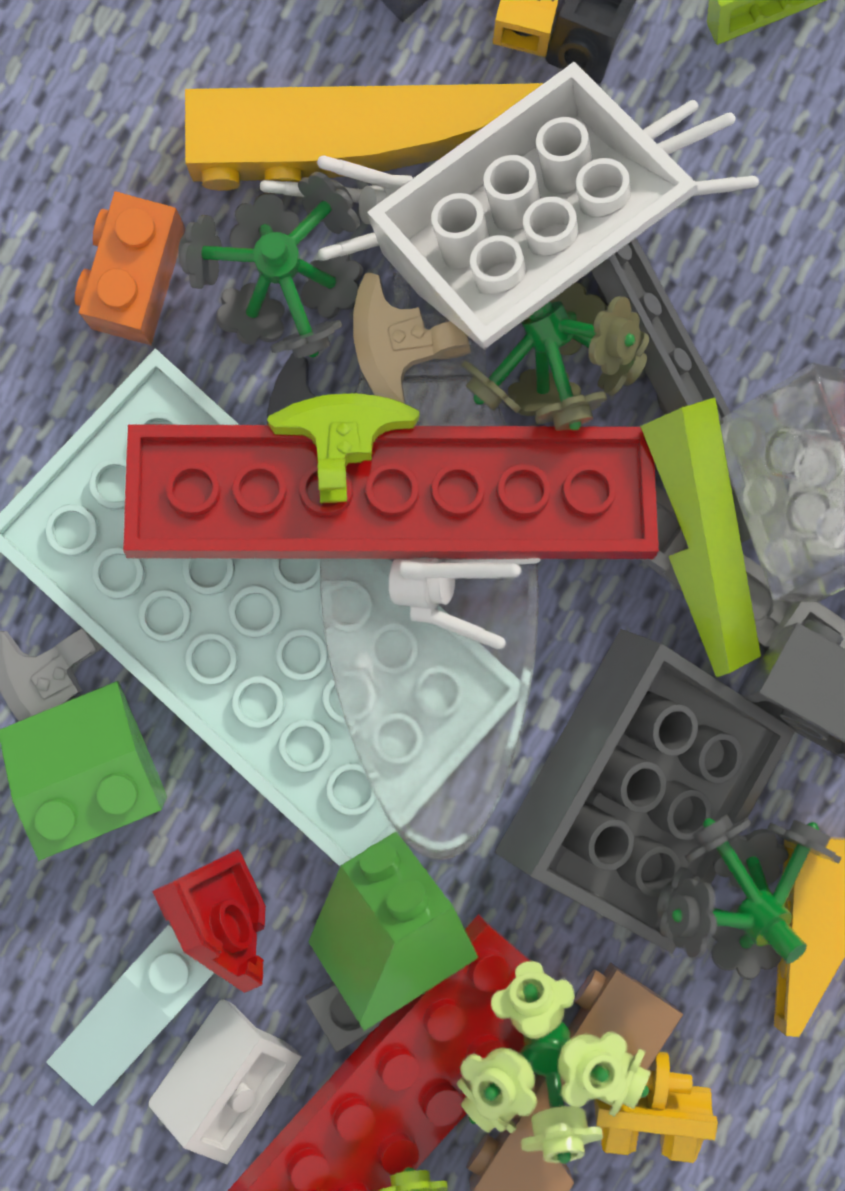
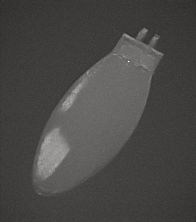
(422, 703)

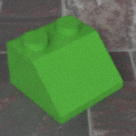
(80, 770)
(387, 932)

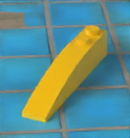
(286, 129)

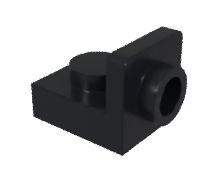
(588, 34)

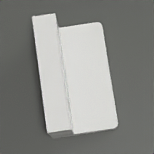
(222, 1083)

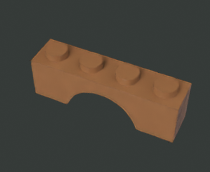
(607, 1004)

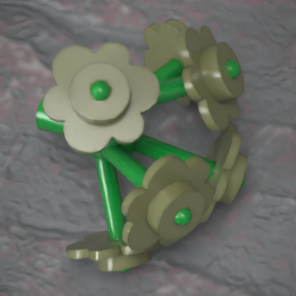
(562, 329)

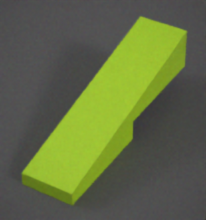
(712, 570)

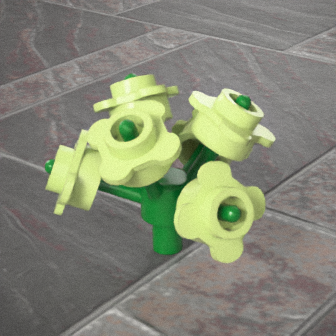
(588, 1066)

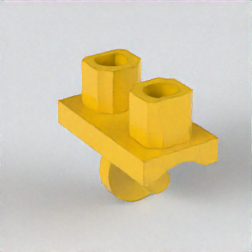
(671, 1109)

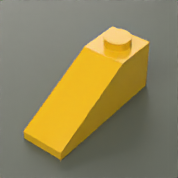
(819, 920)

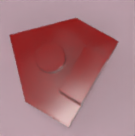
(218, 918)

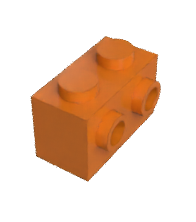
(130, 268)

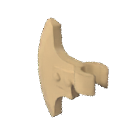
(396, 339)

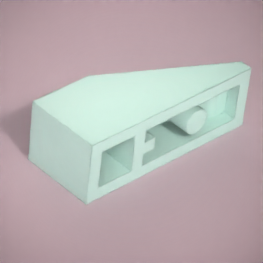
(129, 1017)

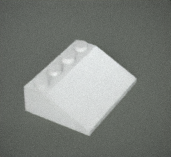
(527, 206)

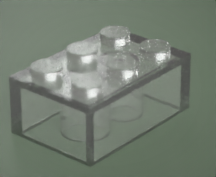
(791, 481)

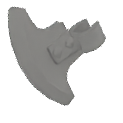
(44, 680)

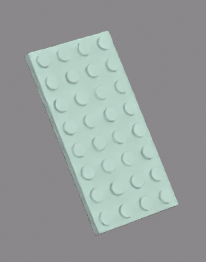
(215, 639)

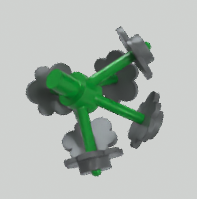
(270, 240)
(758, 929)

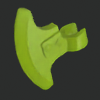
(342, 431)

